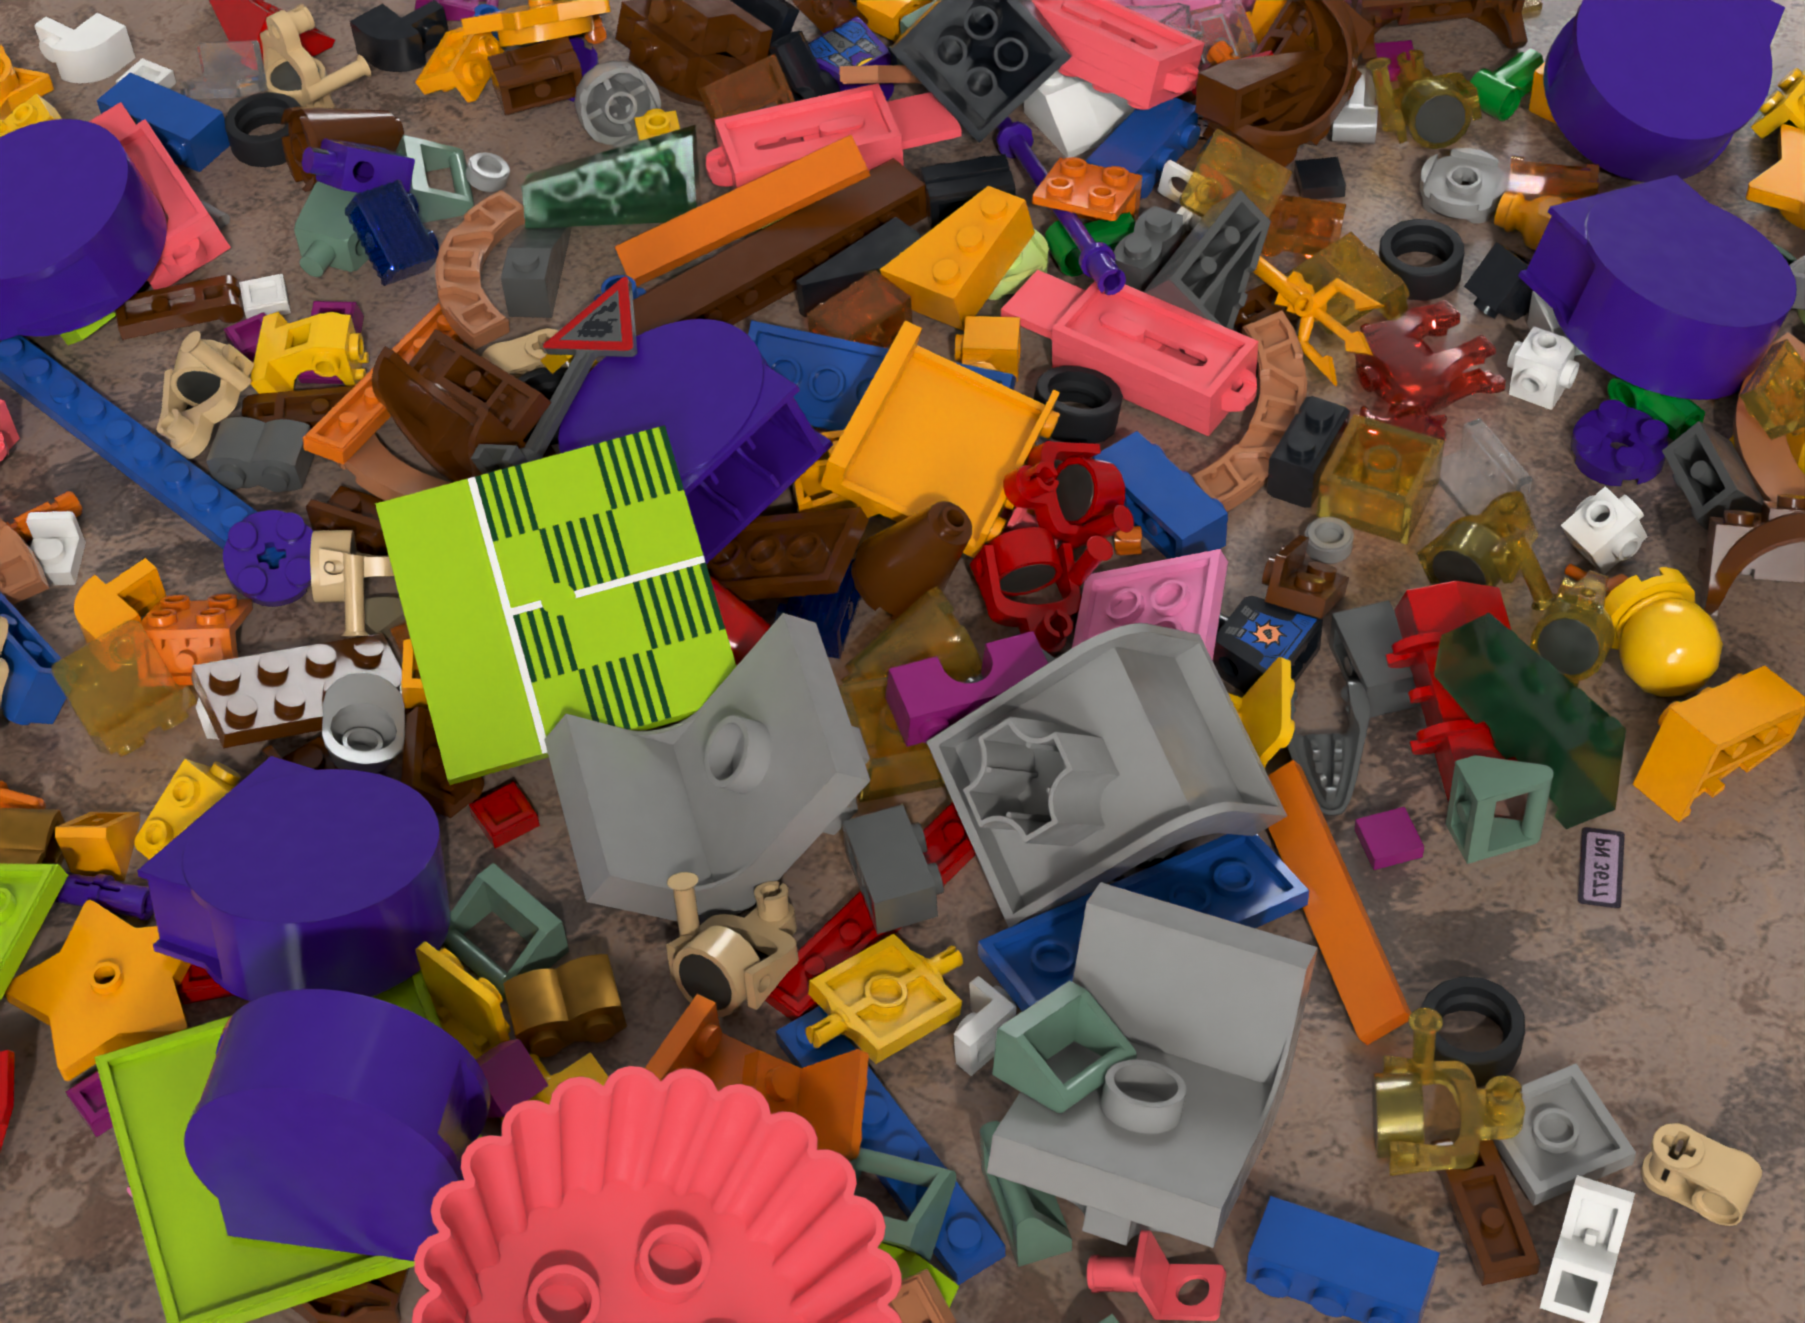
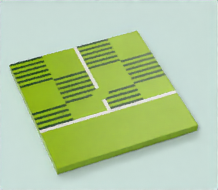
(555, 598)

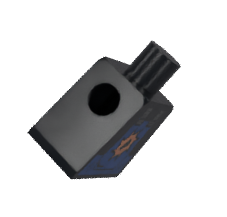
(1259, 635)

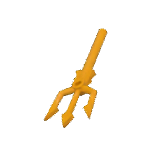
(1311, 307)

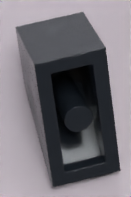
(1498, 284)

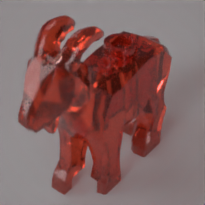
(1417, 379)

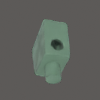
(326, 234)

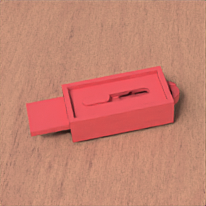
(1124, 50)
(781, 134)
(191, 232)
(1146, 346)

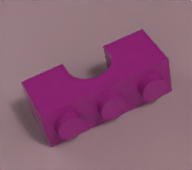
(930, 701)

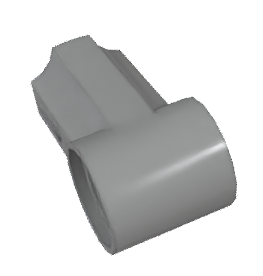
(1359, 115)

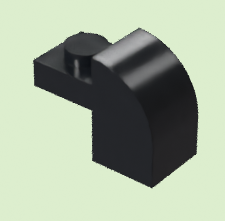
(398, 42)

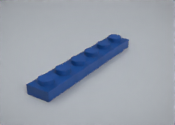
(966, 1238)

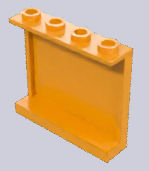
(935, 437)

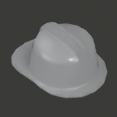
(363, 722)

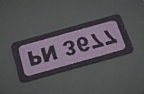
(1601, 867)

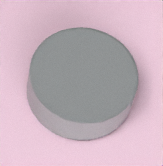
(487, 172)
(1329, 540)

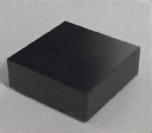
(1320, 178)

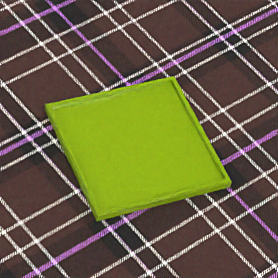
(193, 1260)

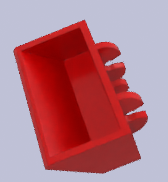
(1422, 619)

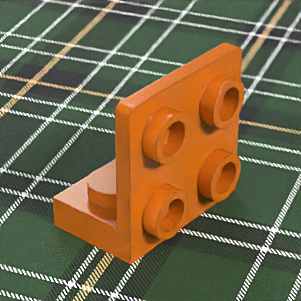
(1090, 190)
(195, 631)
(700, 1045)
(823, 1093)

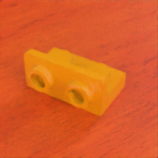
(459, 63)

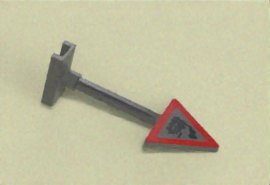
(599, 330)

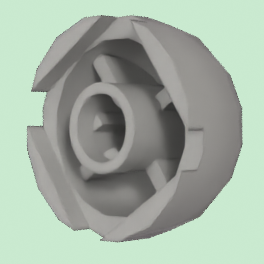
(611, 99)

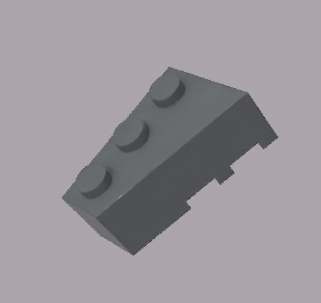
(1215, 261)

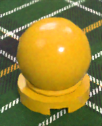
(1663, 635)

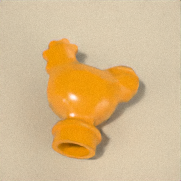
(1526, 216)

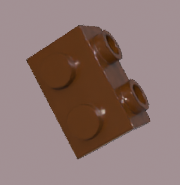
(425, 769)

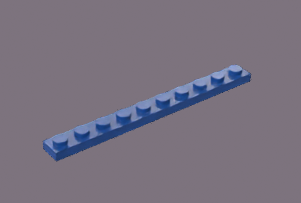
(124, 443)

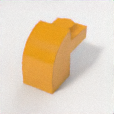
(127, 597)

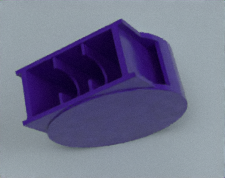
(1663, 287)
(725, 415)
(304, 883)

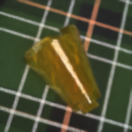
(918, 634)

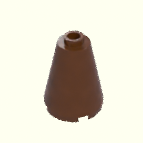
(312, 124)
(911, 557)

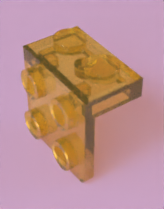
(1232, 166)
(1362, 269)
(1778, 392)
(122, 689)

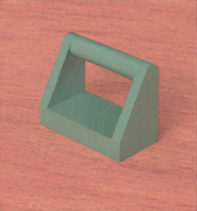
(431, 156)
(1472, 803)
(500, 894)
(1046, 1029)
(1027, 1214)
(925, 1222)

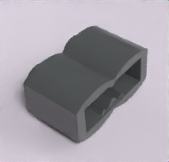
(1150, 246)
(260, 454)

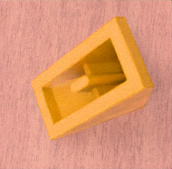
(99, 843)

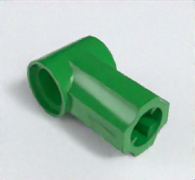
(1503, 89)
(1066, 252)
(1675, 412)

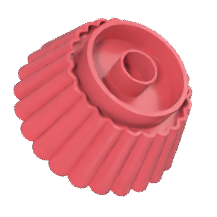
(654, 1212)

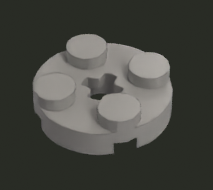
(1443, 189)

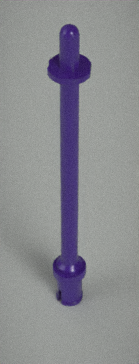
(1096, 258)

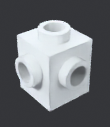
(1542, 367)
(1605, 529)

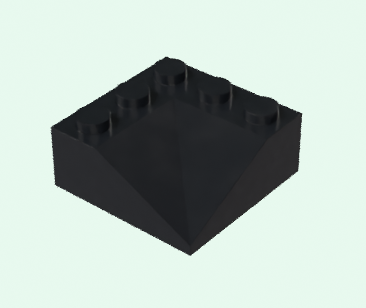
(981, 57)

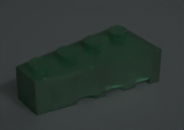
(619, 186)
(1535, 715)

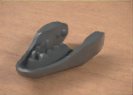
(1334, 759)

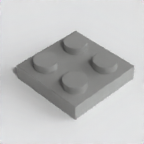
(1563, 1137)

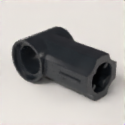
(801, 68)

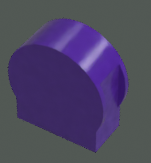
(1659, 80)
(72, 227)
(334, 1122)

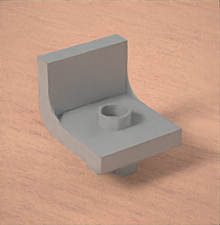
(1101, 767)
(721, 792)
(1184, 1122)

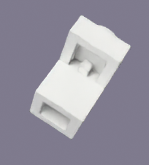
(88, 52)
(1587, 1250)

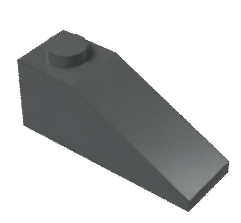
(534, 271)

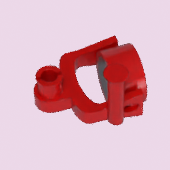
(1075, 499)
(1027, 563)

